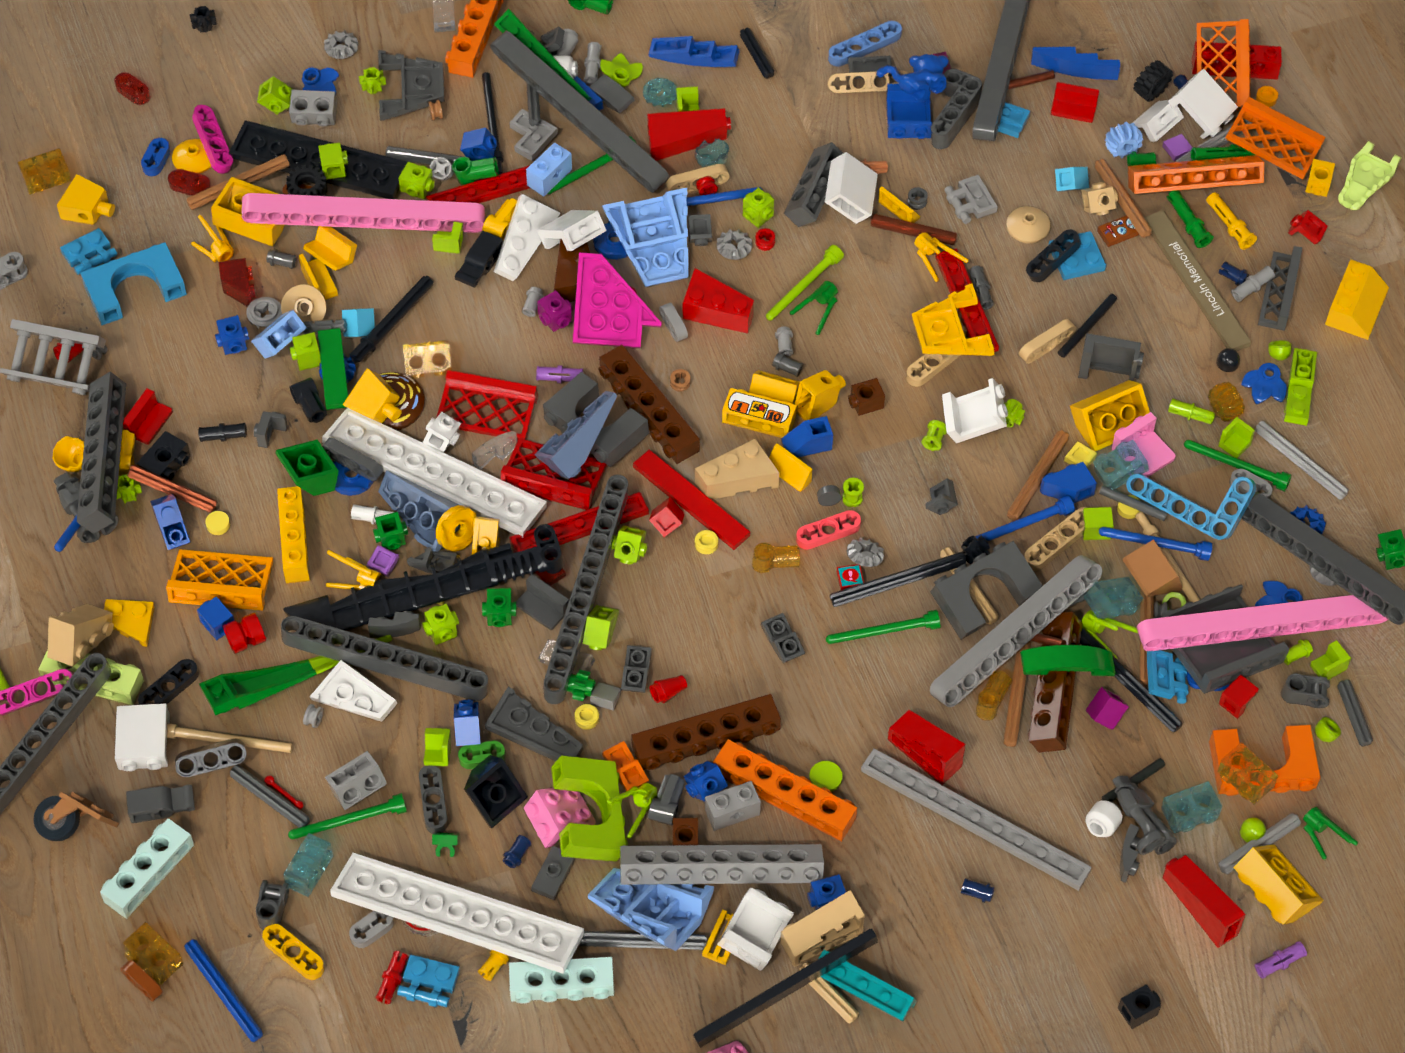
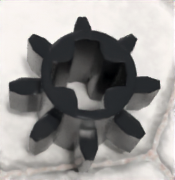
(203, 19)
(974, 547)

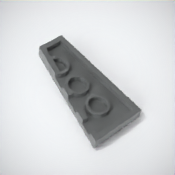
(524, 725)

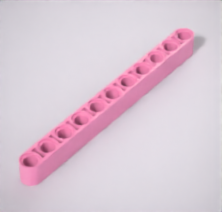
(361, 212)
(1256, 622)

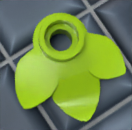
(621, 70)

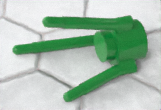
(824, 294)
(1318, 821)

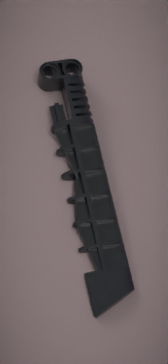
(408, 593)

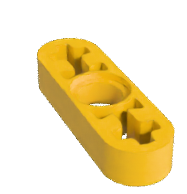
(289, 941)

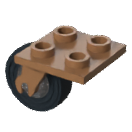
(60, 815)

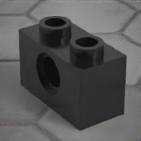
(166, 448)

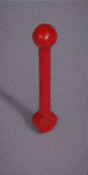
(269, 781)

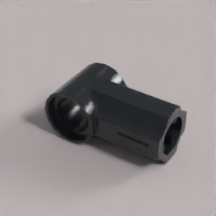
(307, 396)

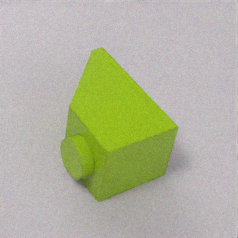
(600, 627)

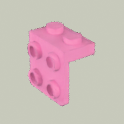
(1149, 443)
(552, 811)

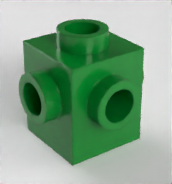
(390, 531)
(1391, 554)
(499, 607)

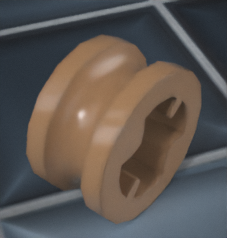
(435, 110)
(680, 373)

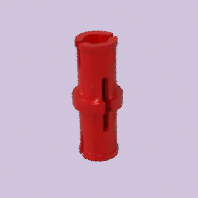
(392, 977)

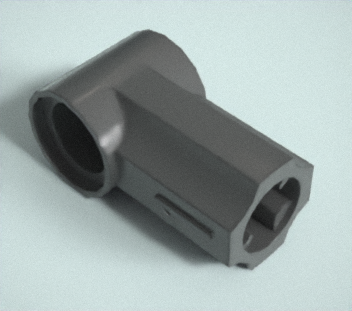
(666, 805)

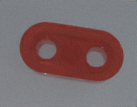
(186, 182)

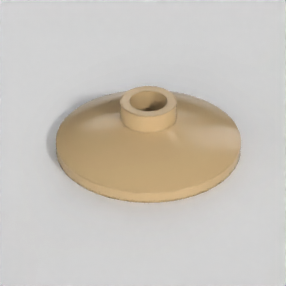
(1028, 231)
(305, 294)

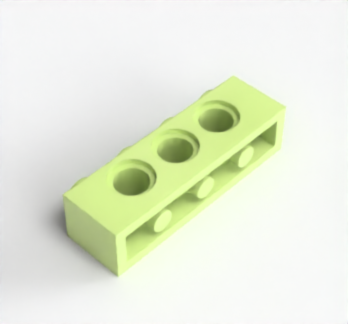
(122, 690)

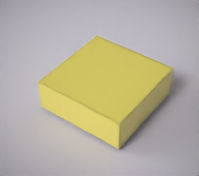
(1080, 453)

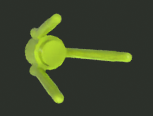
(1097, 625)
(642, 798)

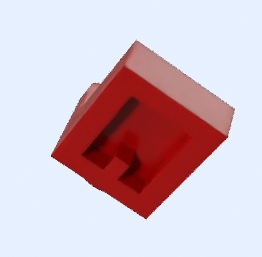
(1308, 226)

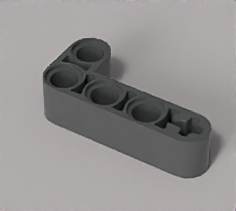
(965, 97)

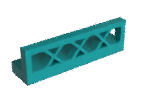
(870, 989)

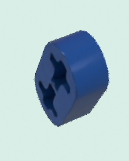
(151, 155)

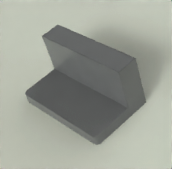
(543, 603)

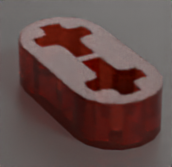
(134, 86)

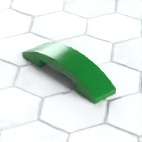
(1067, 658)

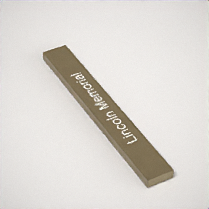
(1197, 282)

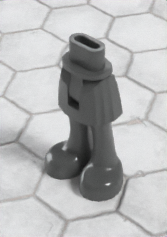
(68, 490)
(1138, 805)

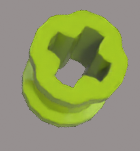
(926, 440)
(853, 492)

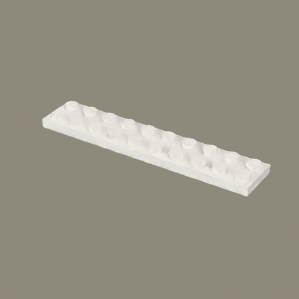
(438, 472)
(458, 912)

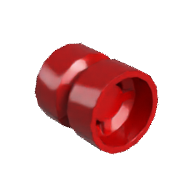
(244, 633)

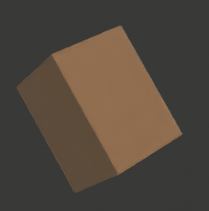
(1152, 570)

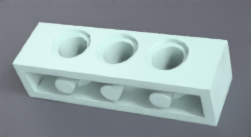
(145, 881)
(599, 969)

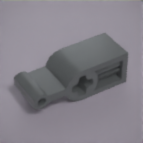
(158, 802)

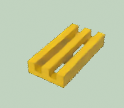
(715, 956)

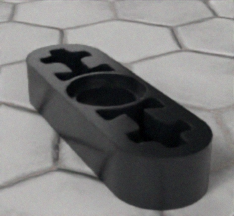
(1054, 246)
(169, 676)

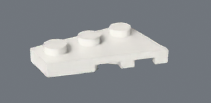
(354, 693)

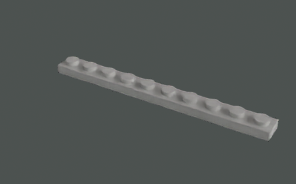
(976, 819)

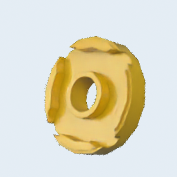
(447, 524)

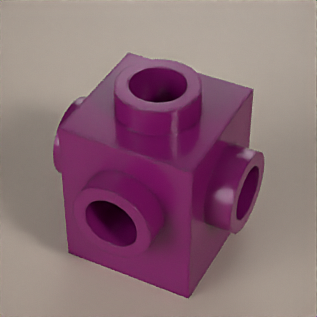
(554, 311)

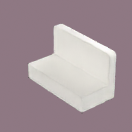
(1159, 119)

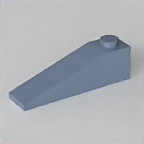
(570, 450)
(416, 506)

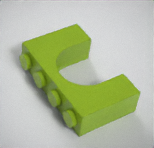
(600, 782)

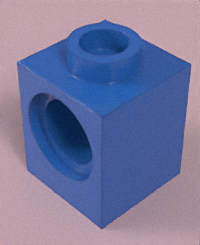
(478, 144)
(213, 616)

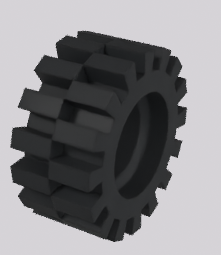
(1153, 80)
(304, 176)

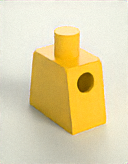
(84, 202)
(818, 394)
(374, 398)

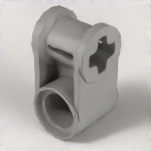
(8, 270)

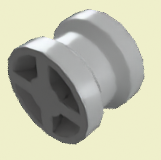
(438, 168)

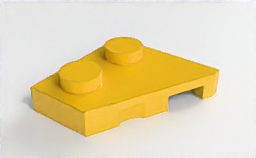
(132, 618)

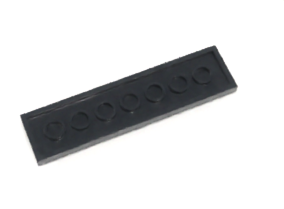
(364, 171)

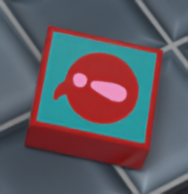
(849, 576)

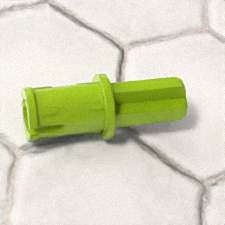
(1190, 411)

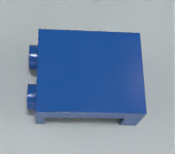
(907, 116)

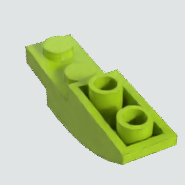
(1300, 386)

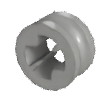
(313, 716)

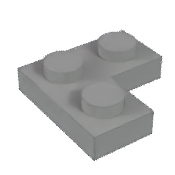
(534, 137)

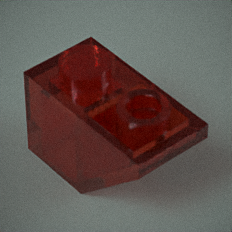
(235, 280)

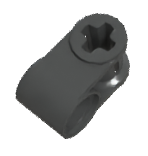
(1307, 690)
(271, 900)

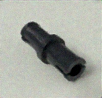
(222, 432)

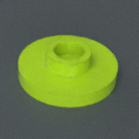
(826, 775)

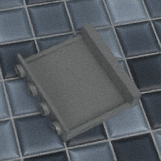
(1222, 663)

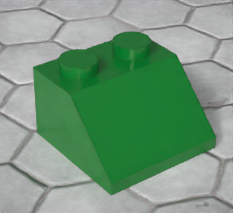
(309, 467)

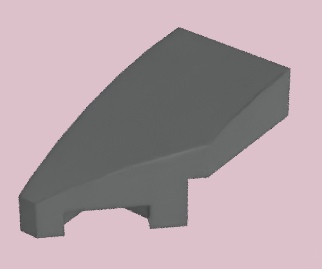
(440, 560)

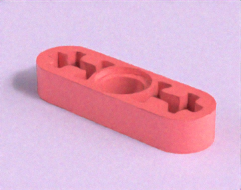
(824, 538)

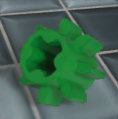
(581, 685)

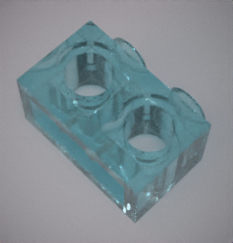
(1123, 468)
(1113, 598)
(1188, 802)
(308, 864)

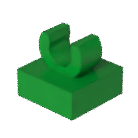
(445, 840)

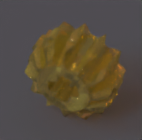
(1226, 401)

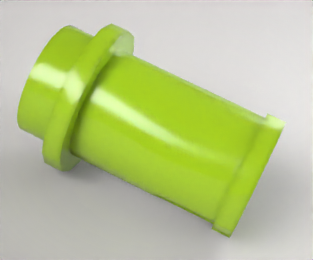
(1298, 651)

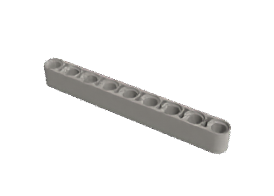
(1015, 631)

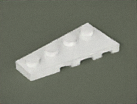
(522, 236)

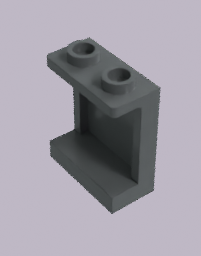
(1111, 356)

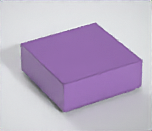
(1177, 146)
(383, 561)

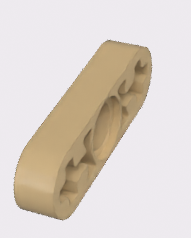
(687, 179)
(1047, 341)

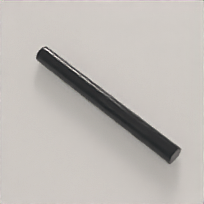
(1087, 325)

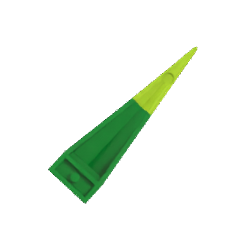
(251, 686)

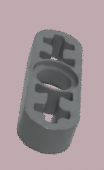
(352, 459)
(426, 791)

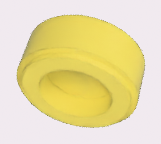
(1126, 511)
(217, 523)
(706, 542)
(586, 716)

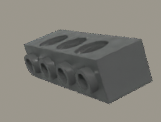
(812, 186)

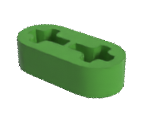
(479, 753)

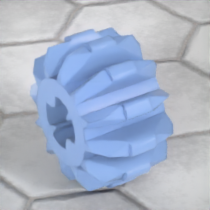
(1123, 139)

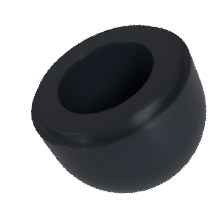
(1228, 360)

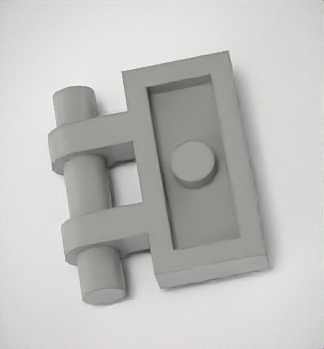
(977, 197)

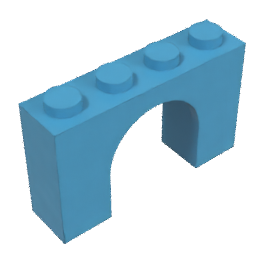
(152, 262)

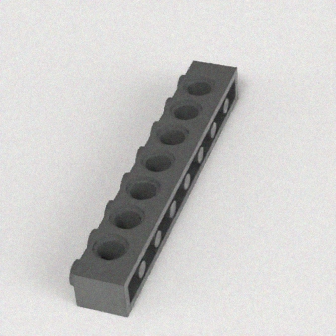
(101, 453)

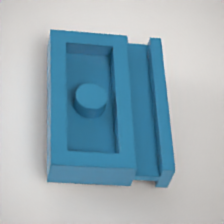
(1013, 120)

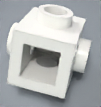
(442, 432)

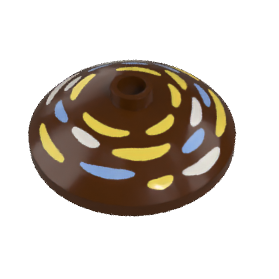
(410, 401)

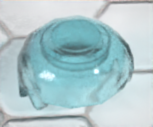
(712, 153)

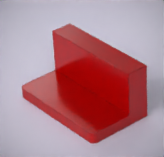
(1075, 102)
(146, 417)

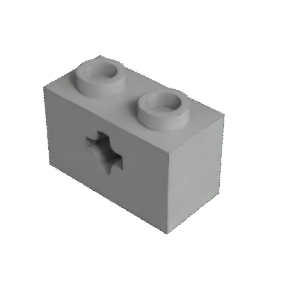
(732, 805)

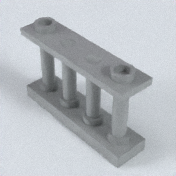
(46, 335)

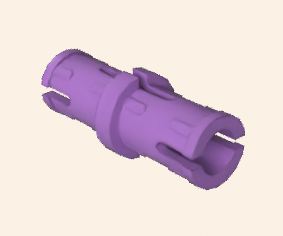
(543, 373)
(1280, 960)

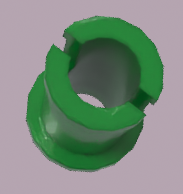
(1141, 158)

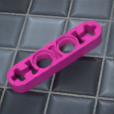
(212, 138)
(30, 691)

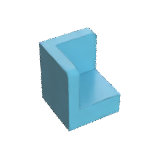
(1072, 178)
(359, 322)

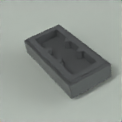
(868, 64)
(552, 874)

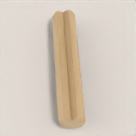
(833, 998)

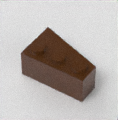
(567, 271)

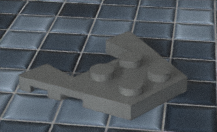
(420, 80)

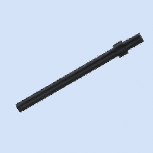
(491, 117)

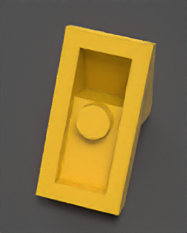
(485, 533)

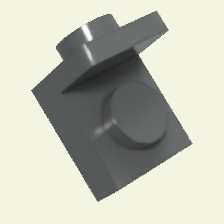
(553, 40)

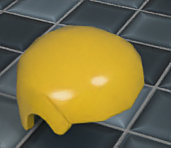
(69, 454)

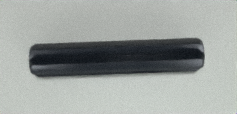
(757, 53)

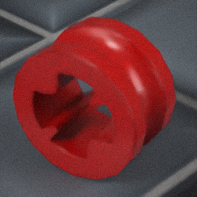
(706, 186)
(769, 235)

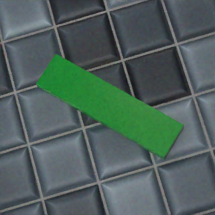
(333, 368)

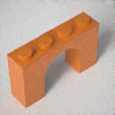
(1298, 773)

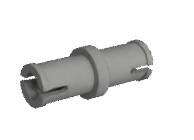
(592, 62)
(1253, 283)

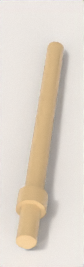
(1151, 530)
(174, 731)

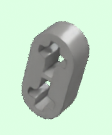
(673, 322)
(1244, 486)
(373, 930)

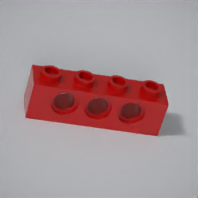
(1264, 60)

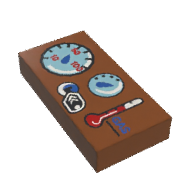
(1117, 231)

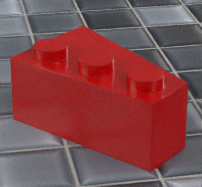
(717, 304)
(927, 746)

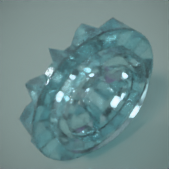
(655, 86)

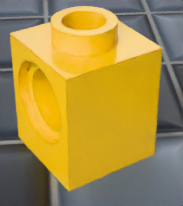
(1320, 177)

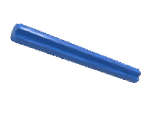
(223, 990)

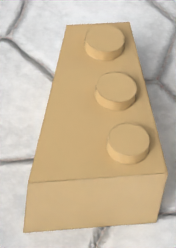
(737, 471)
(77, 633)
(823, 929)

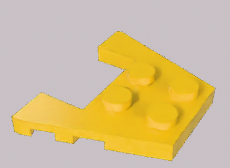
(941, 330)

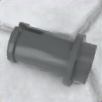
(282, 259)
(786, 364)

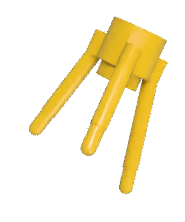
(928, 246)
(220, 249)
(365, 576)

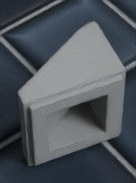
(605, 696)

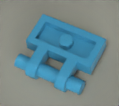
(87, 247)
(1162, 673)
(429, 974)

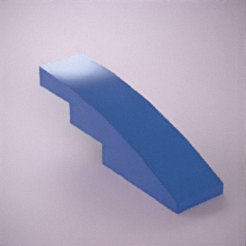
(688, 52)
(1068, 62)

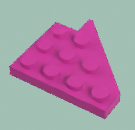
(607, 306)

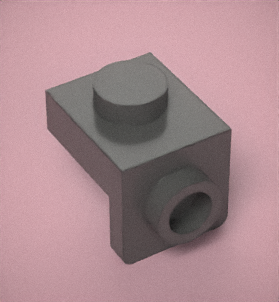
(700, 229)
(268, 422)
(942, 497)

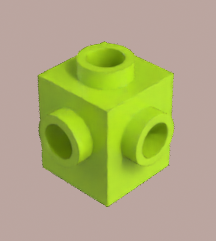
(274, 95)
(416, 180)
(758, 207)
(629, 545)
(440, 624)

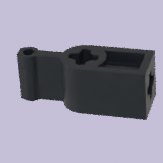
(479, 259)

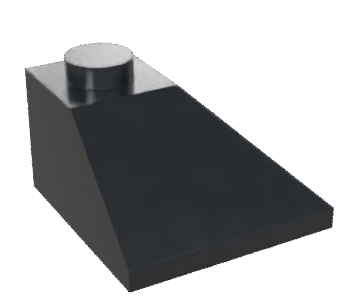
(494, 790)

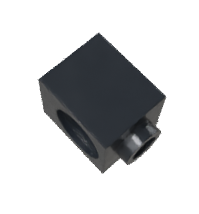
(1134, 1015)

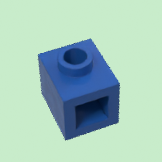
(825, 891)

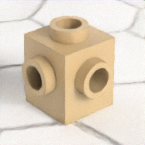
(1099, 198)

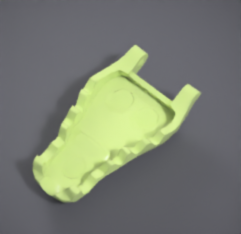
(1365, 177)

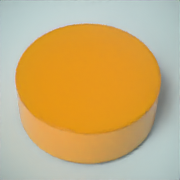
(1267, 95)

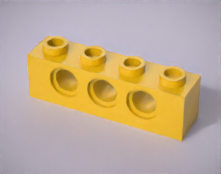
(293, 534)

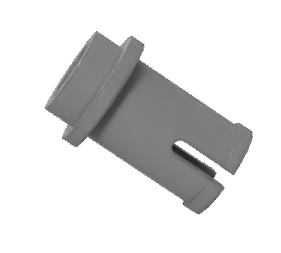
(533, 295)
(784, 337)

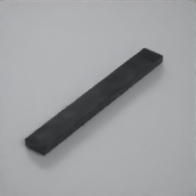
(785, 987)

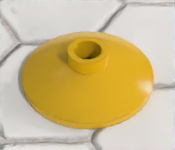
(191, 156)

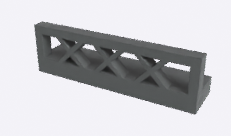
(1288, 287)

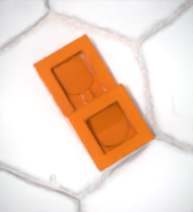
(629, 769)

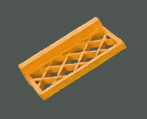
(232, 596)

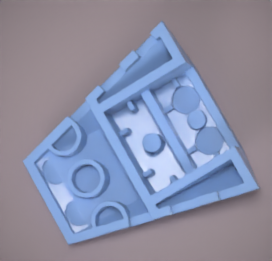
(654, 235)
(657, 911)

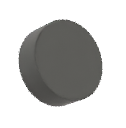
(828, 495)

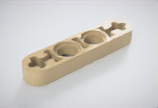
(868, 82)
(929, 371)
(1057, 537)

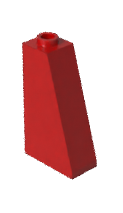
(685, 130)
(1204, 900)

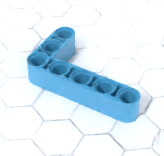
(1192, 508)

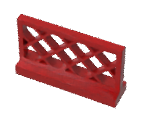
(495, 389)
(548, 486)

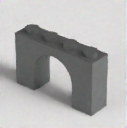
(612, 440)
(1005, 564)

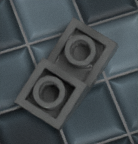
(612, 93)
(402, 624)
(782, 638)
(636, 669)
(1129, 855)

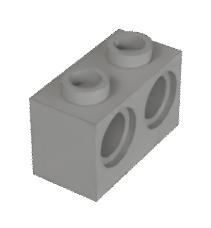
(313, 102)
(356, 780)

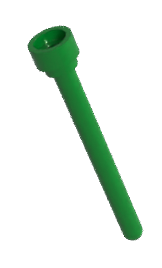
(583, 171)
(1280, 480)
(929, 620)
(393, 805)

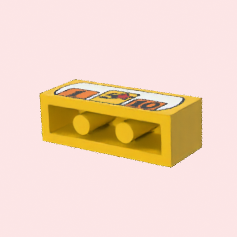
(758, 413)

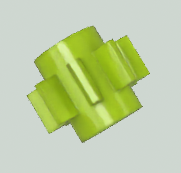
(372, 80)
(1015, 412)
(128, 488)

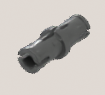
(981, 287)

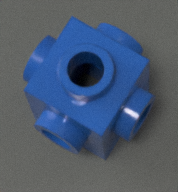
(231, 335)
(704, 780)

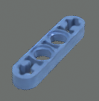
(863, 41)

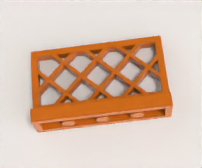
(1242, 55)
(1280, 127)

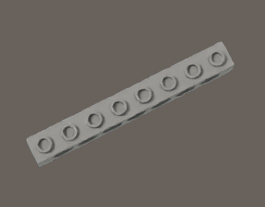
(721, 864)

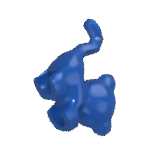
(926, 76)

